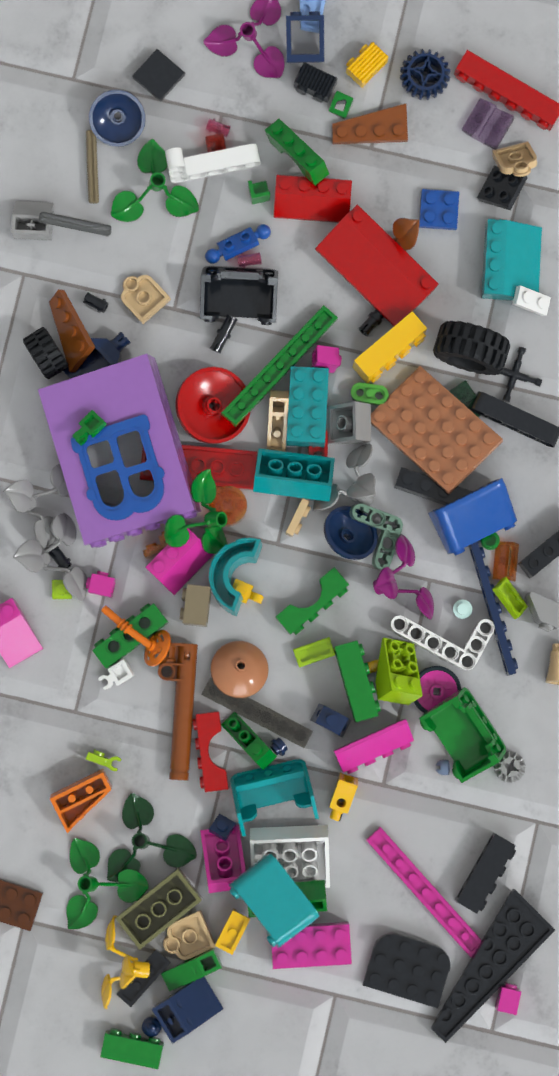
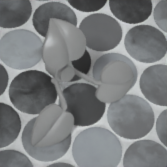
(362, 490)
(23, 500)
(34, 559)

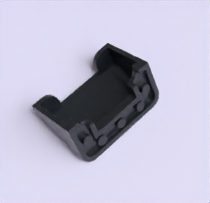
(239, 293)

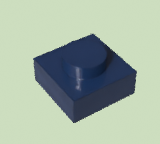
(222, 827)

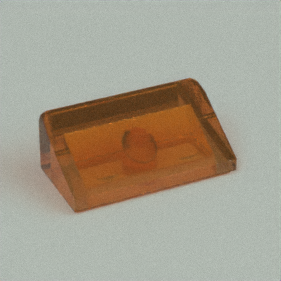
(506, 561)

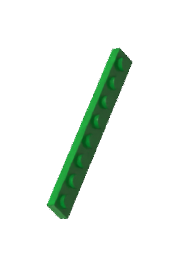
(279, 366)

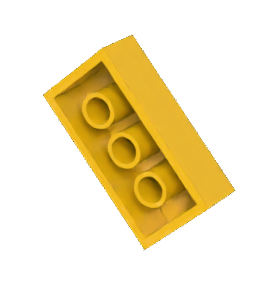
(389, 348)

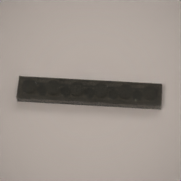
(260, 715)

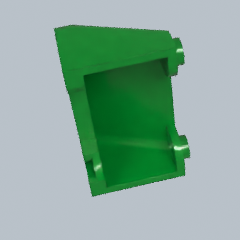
(465, 734)

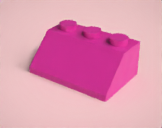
(179, 564)

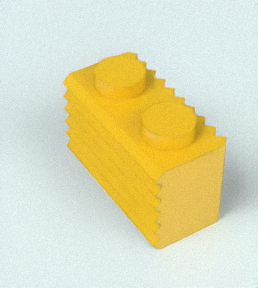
(366, 64)

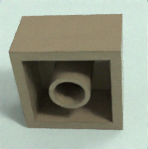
(196, 605)

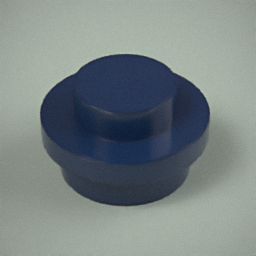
(278, 747)

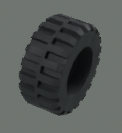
(471, 347)

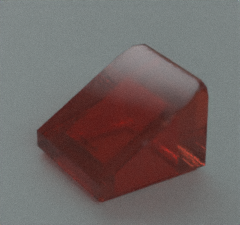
(215, 142)

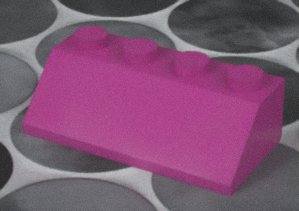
(374, 745)

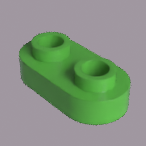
(369, 393)

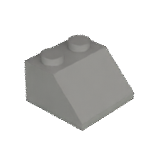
(349, 423)
(544, 611)

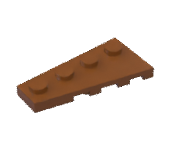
(72, 333)

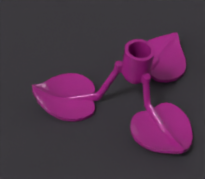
(223, 39)
(387, 584)

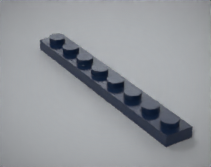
(493, 608)

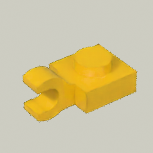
(246, 591)

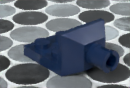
(103, 355)

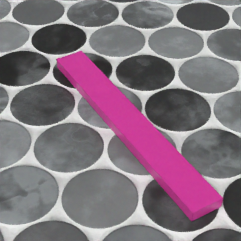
(424, 891)

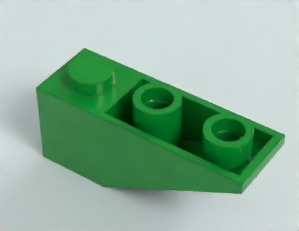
(248, 740)
(192, 969)

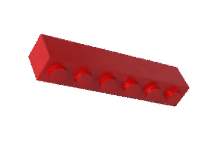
(508, 90)

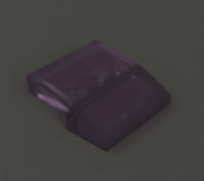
(488, 124)

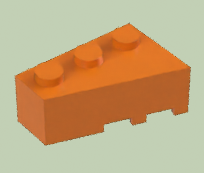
(80, 797)

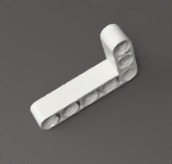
(210, 163)
(439, 651)

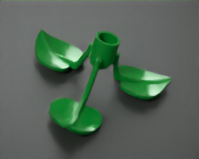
(153, 160)
(204, 491)
(83, 857)

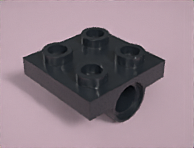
(501, 189)

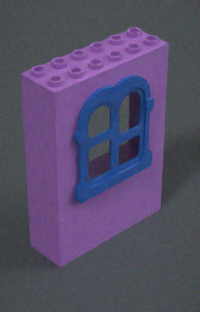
(128, 400)

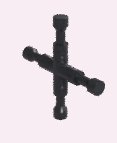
(514, 375)

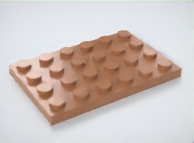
(435, 430)

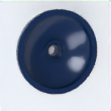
(115, 130)
(360, 537)

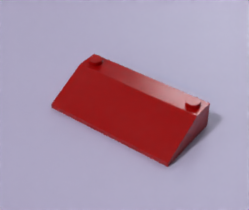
(376, 266)

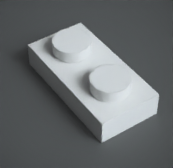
(531, 300)

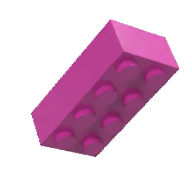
(315, 946)

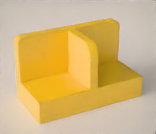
(232, 931)

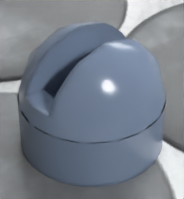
(444, 767)

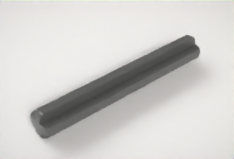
(73, 223)

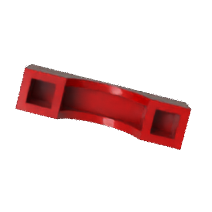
(213, 777)

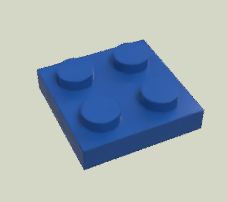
(439, 209)

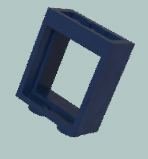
(308, 58)

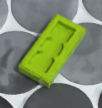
(510, 598)
(314, 652)

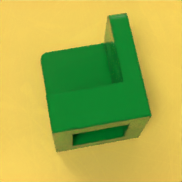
(258, 192)

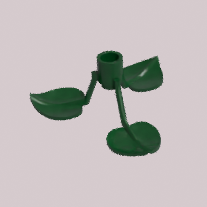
(140, 812)

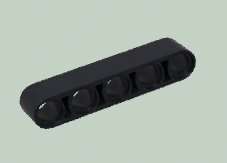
(515, 419)

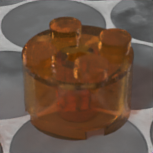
(239, 504)

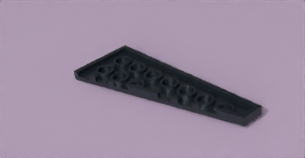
(505, 947)

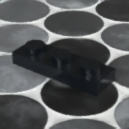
(138, 986)

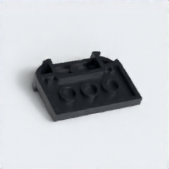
(408, 969)

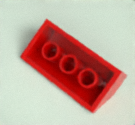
(303, 200)

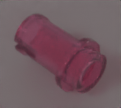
(218, 127)
(249, 259)

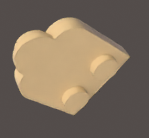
(515, 159)
(143, 297)
(189, 937)

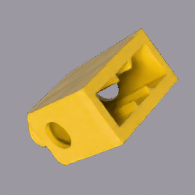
(345, 789)

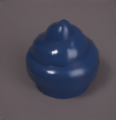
(151, 1026)

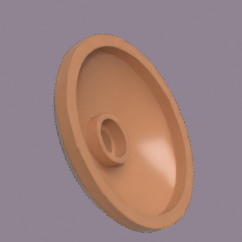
(236, 681)

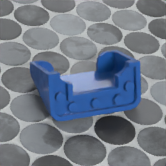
(474, 516)

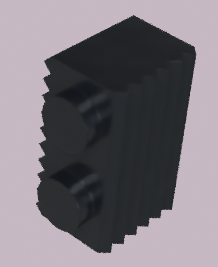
(315, 83)

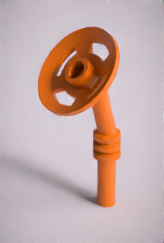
(150, 644)

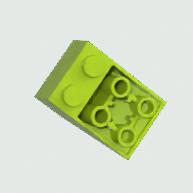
(398, 673)

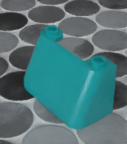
(274, 900)

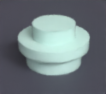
(462, 609)

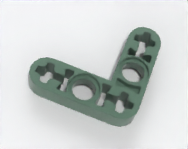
(386, 532)

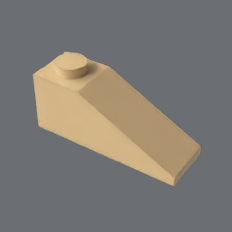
(277, 420)

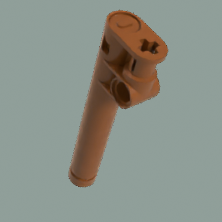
(183, 664)

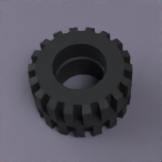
(45, 353)

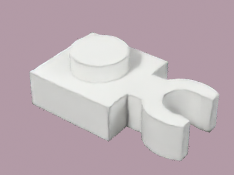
(118, 673)

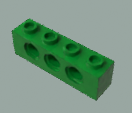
(109, 658)

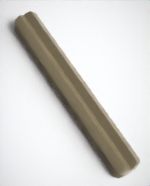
(92, 168)

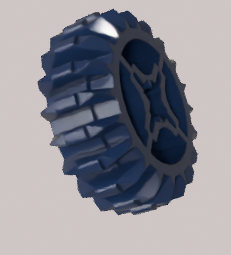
(417, 73)

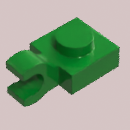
(90, 425)

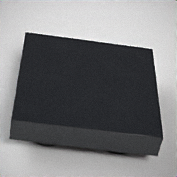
(158, 75)

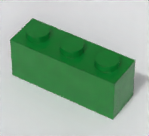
(132, 1048)

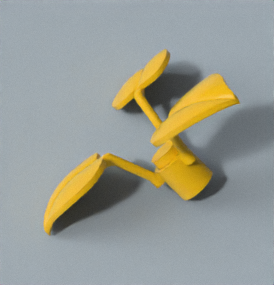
(129, 970)

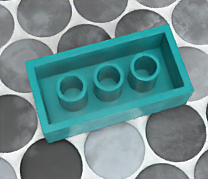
(307, 406)
(294, 474)

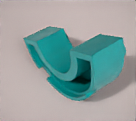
(224, 564)

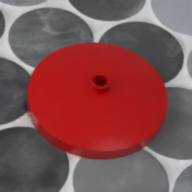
(193, 399)

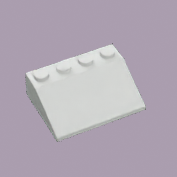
(299, 850)

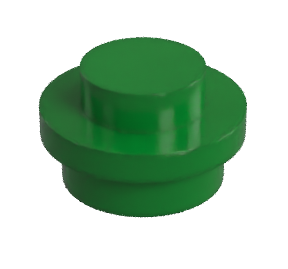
(490, 542)

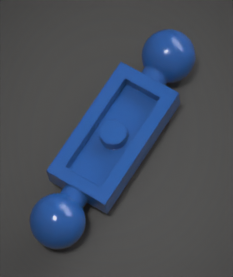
(238, 243)

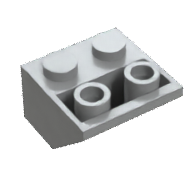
(26, 221)

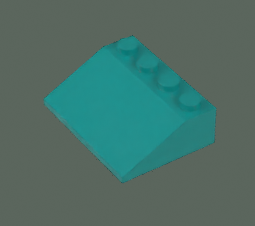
(510, 258)

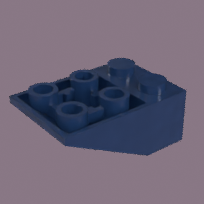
(187, 1009)

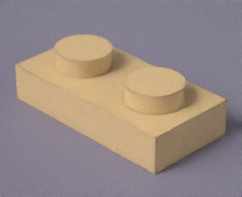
(302, 511)

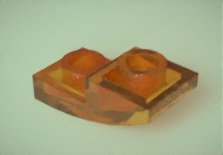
(154, 549)

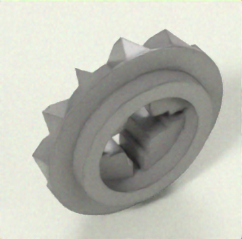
(512, 776)

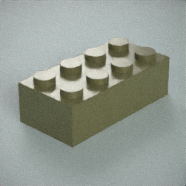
(159, 908)

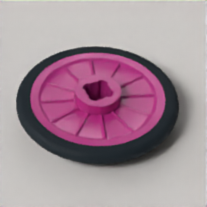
(433, 678)

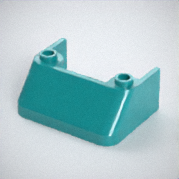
(271, 786)

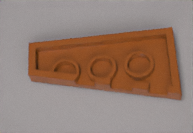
(376, 127)

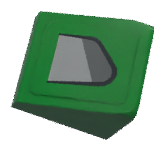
(341, 104)

